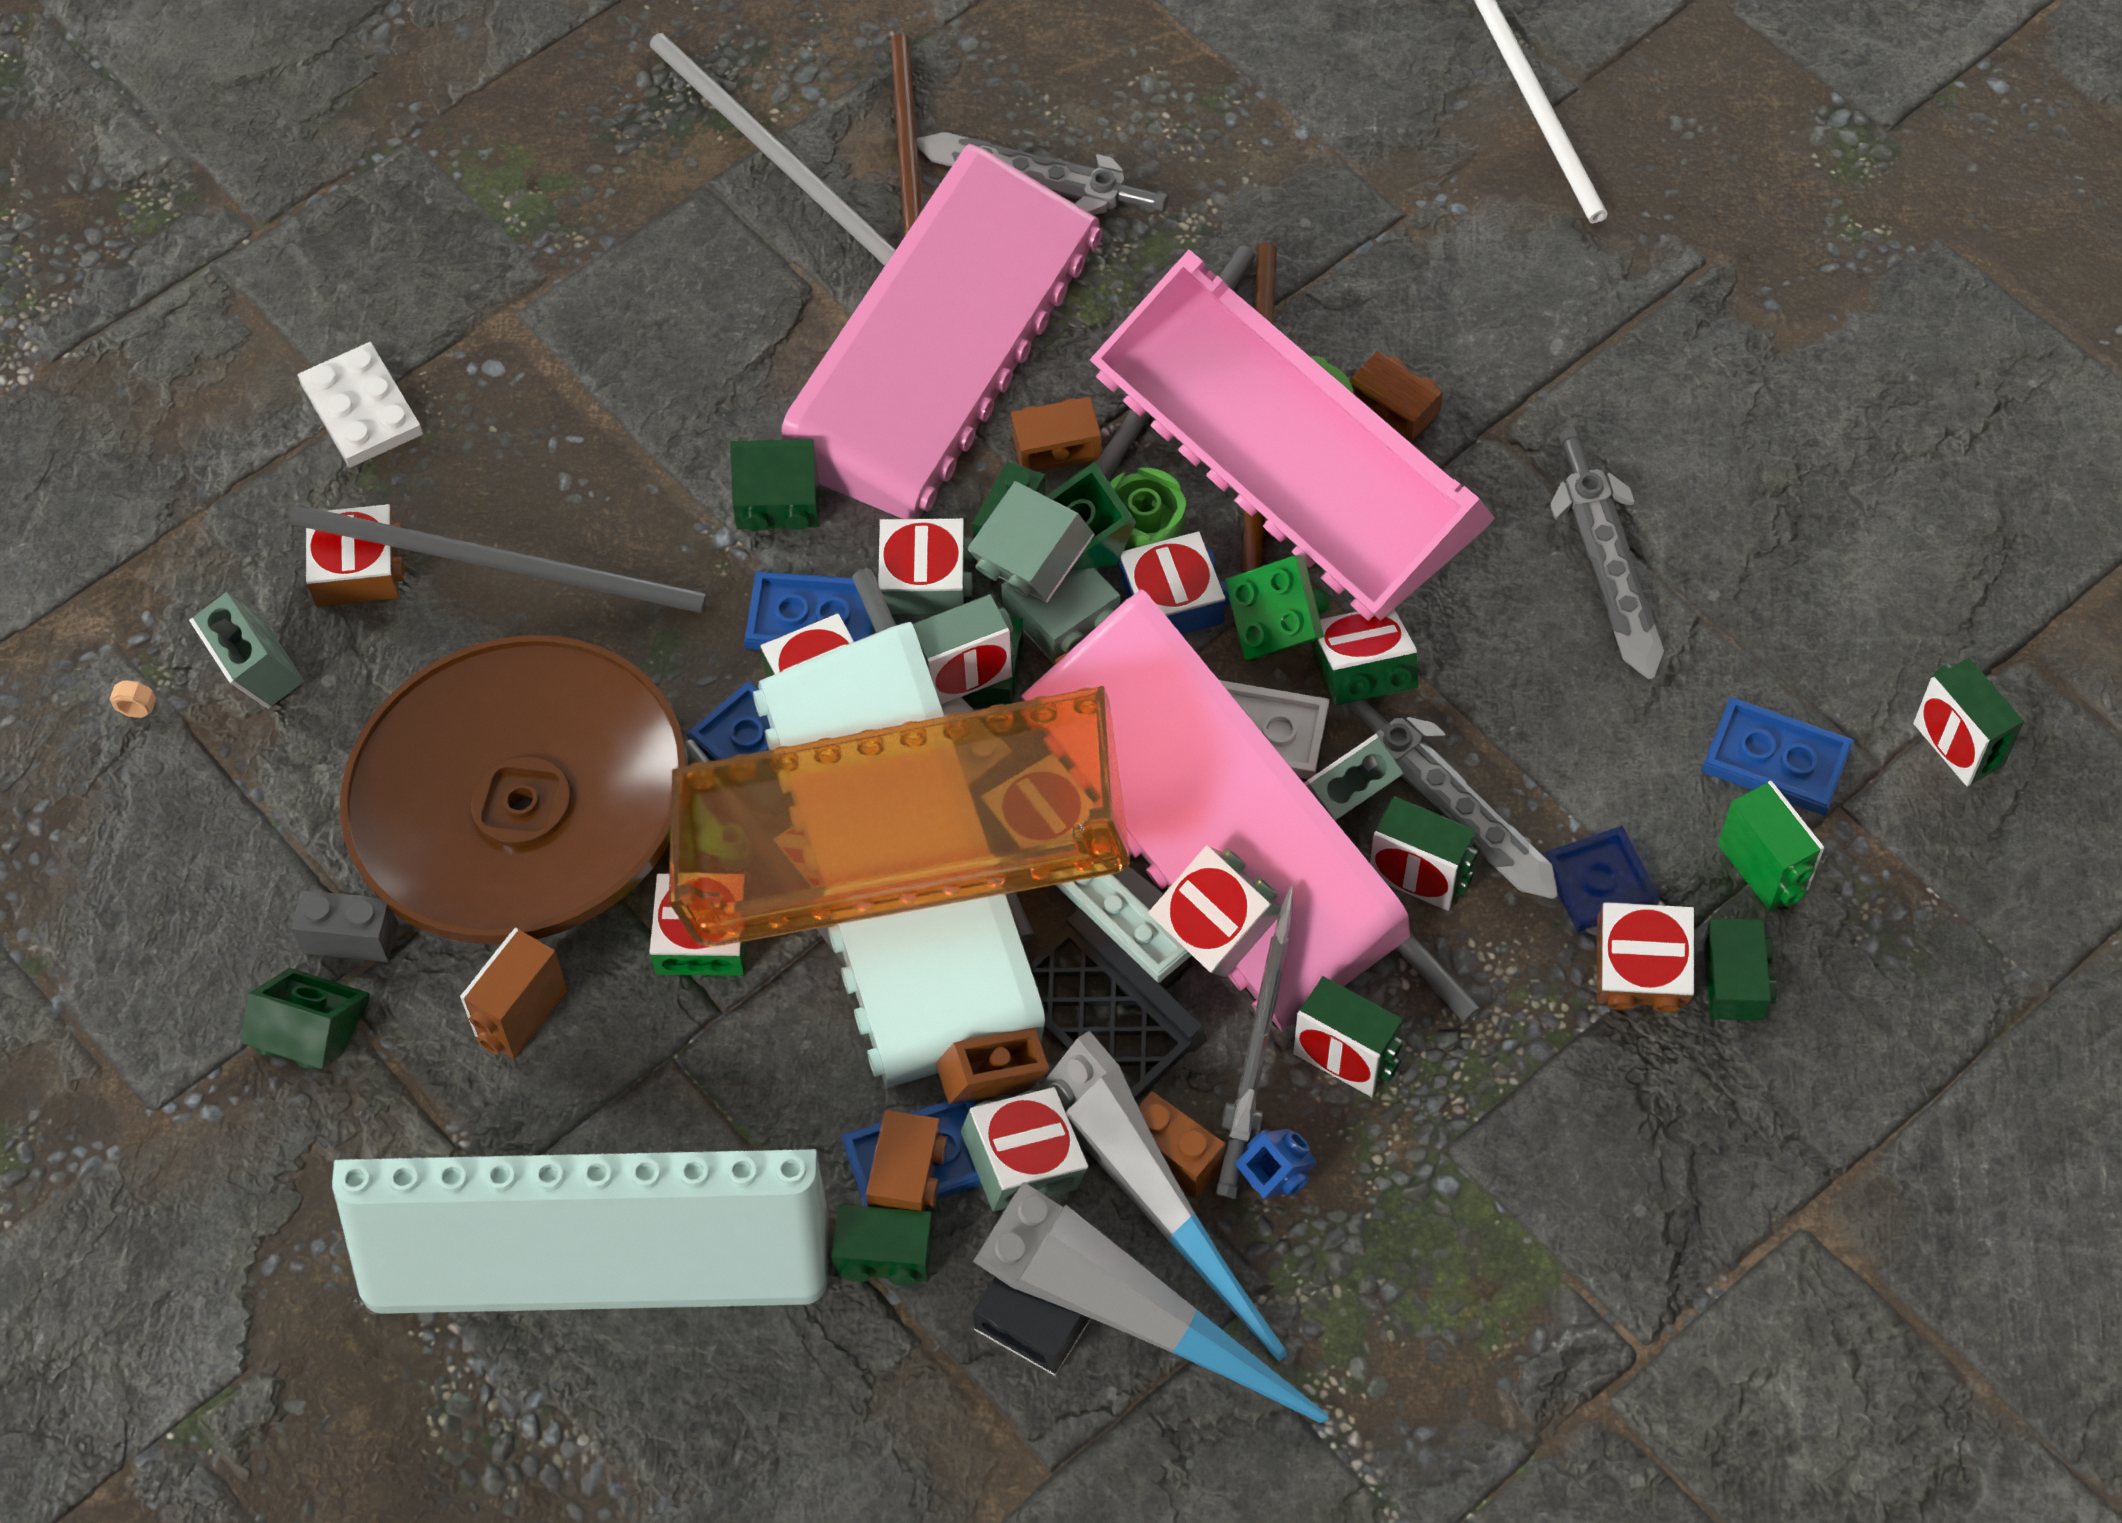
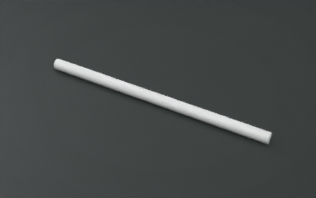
(1542, 111)

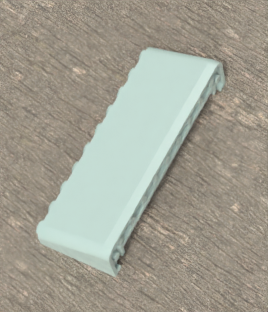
(923, 971)
(585, 1231)

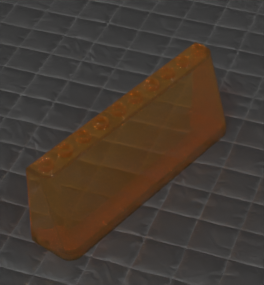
(897, 819)

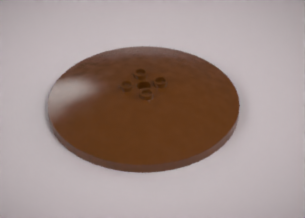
(471, 736)

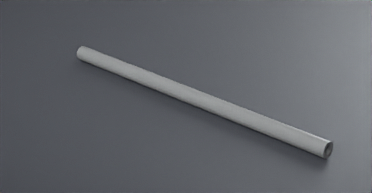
(773, 148)

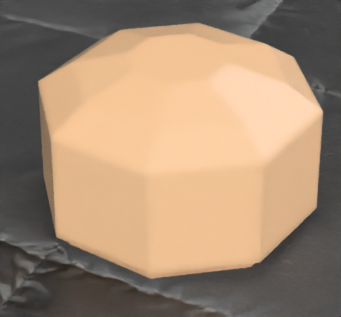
(132, 699)

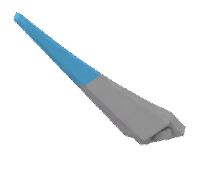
(1122, 1144)
(1073, 1265)

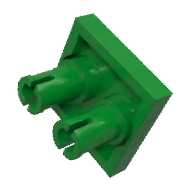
(1276, 607)

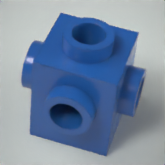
(1277, 1163)

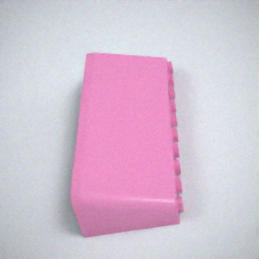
(940, 334)
(1288, 440)
(1209, 777)

